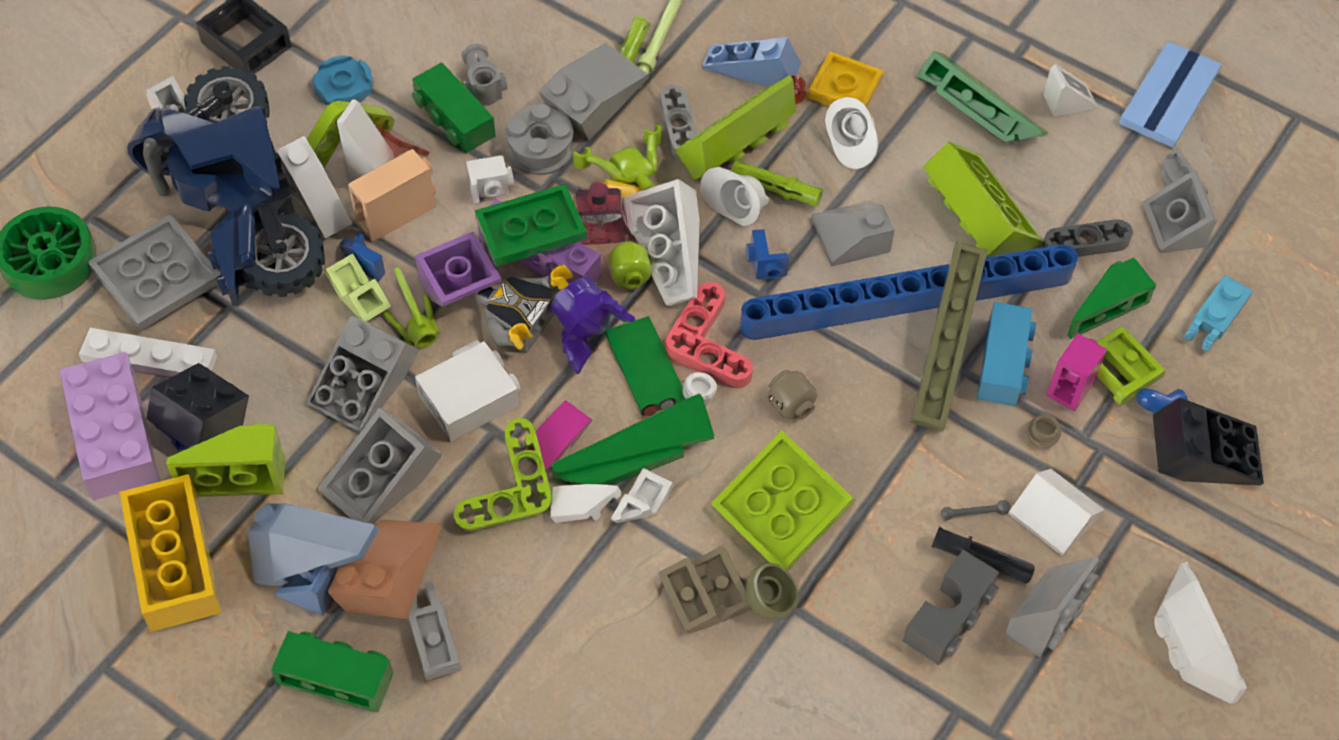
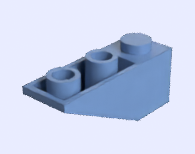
(754, 61)

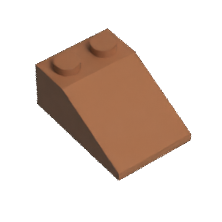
(390, 571)

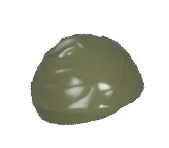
(772, 591)

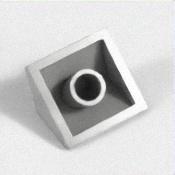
(1181, 215)

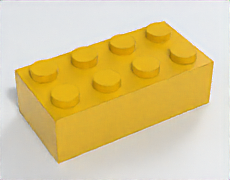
(169, 553)

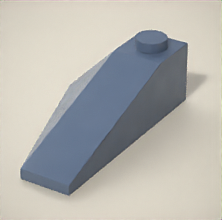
(299, 539)

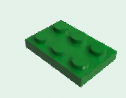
(530, 225)

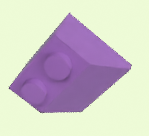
(456, 269)

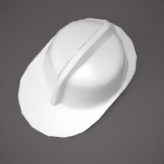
(852, 132)
(733, 195)

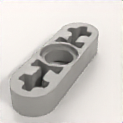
(669, 114)

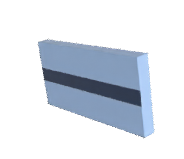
(1170, 94)

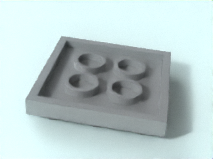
(155, 272)

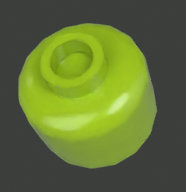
(629, 265)

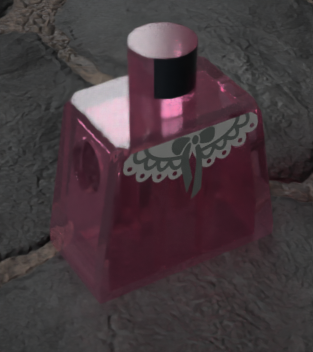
(602, 214)

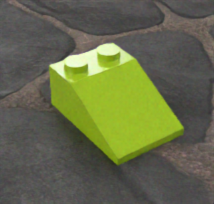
(234, 463)

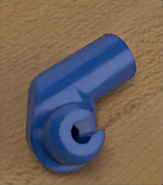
(1155, 401)

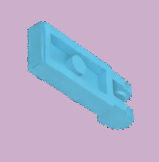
(1219, 311)

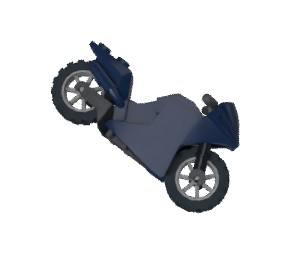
(235, 167)

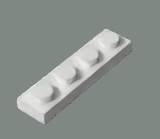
(146, 353)

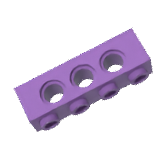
(576, 257)

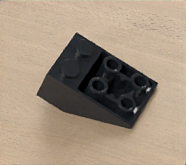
(1206, 445)

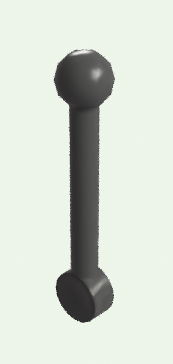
(1001, 508)

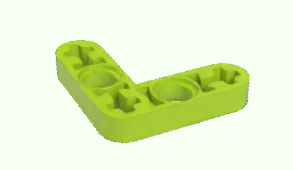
(328, 128)
(516, 495)

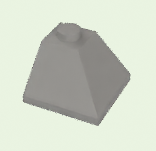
(854, 232)

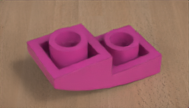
(560, 432)

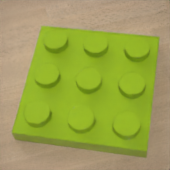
(783, 502)

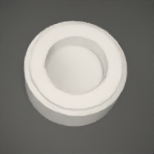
(700, 384)

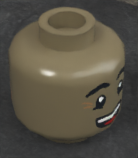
(792, 394)

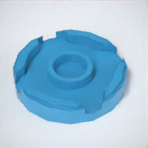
(342, 80)

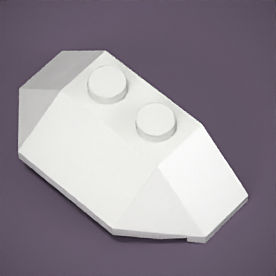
(1196, 639)

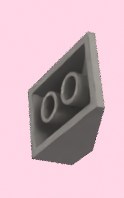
(593, 88)
(379, 468)

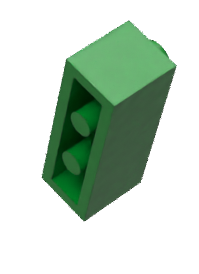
(453, 108)
(333, 670)

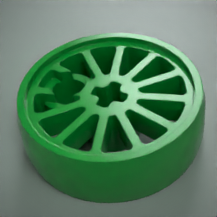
(49, 259)

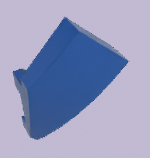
(369, 260)

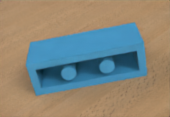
(1006, 354)

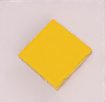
(844, 78)

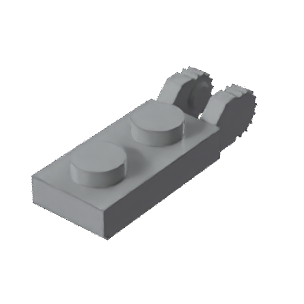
(433, 637)

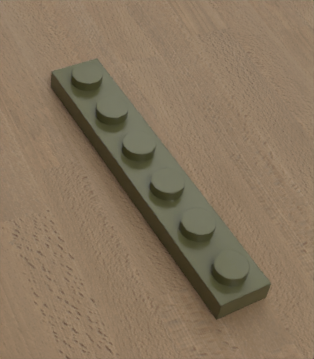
(949, 336)

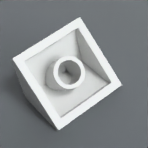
(1055, 511)

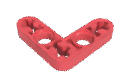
(695, 336)

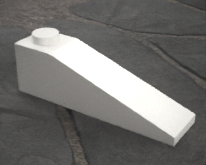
(668, 228)

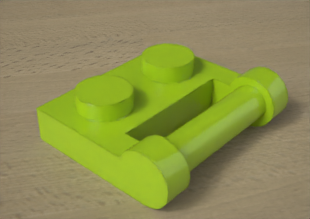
(1131, 362)

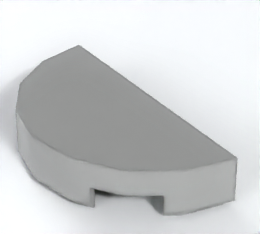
(1175, 167)

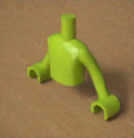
(627, 164)

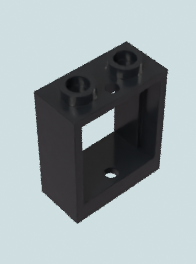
(258, 52)

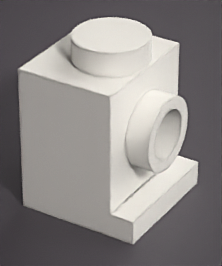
(488, 177)

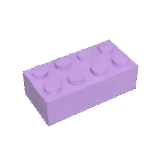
(109, 426)

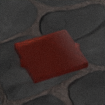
(400, 140)

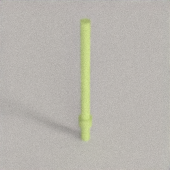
(647, 60)

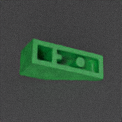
(1118, 292)

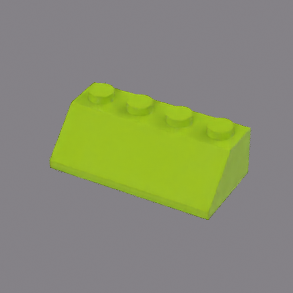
(739, 128)
(980, 201)

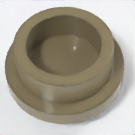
(1044, 431)

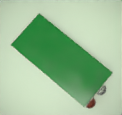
(645, 365)

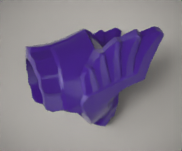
(584, 313)

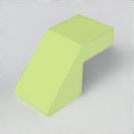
(355, 290)

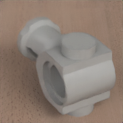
(482, 76)

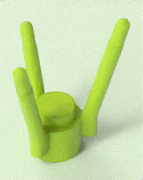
(421, 330)

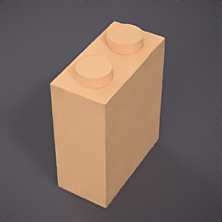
(392, 194)

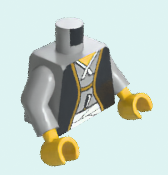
(522, 307)

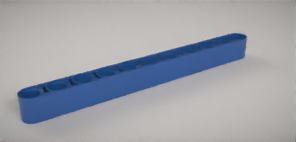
(1000, 277)

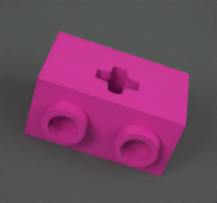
(1076, 372)

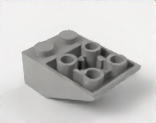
(361, 373)
(1053, 605)

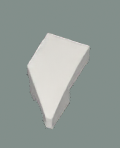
(644, 498)
(581, 501)

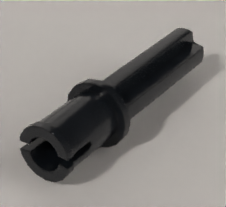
(1000, 561)

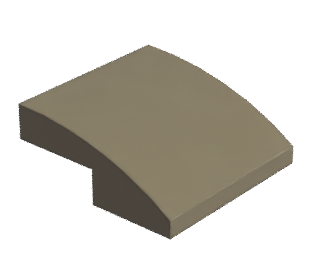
(705, 590)

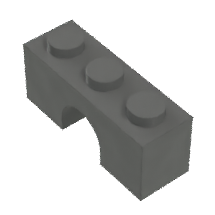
(936, 630)

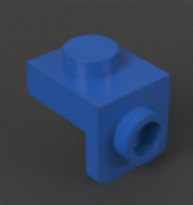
(765, 265)

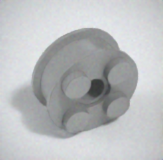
(539, 139)

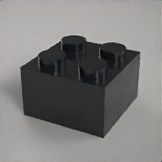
(196, 405)

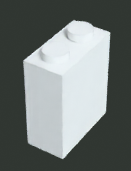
(468, 390)

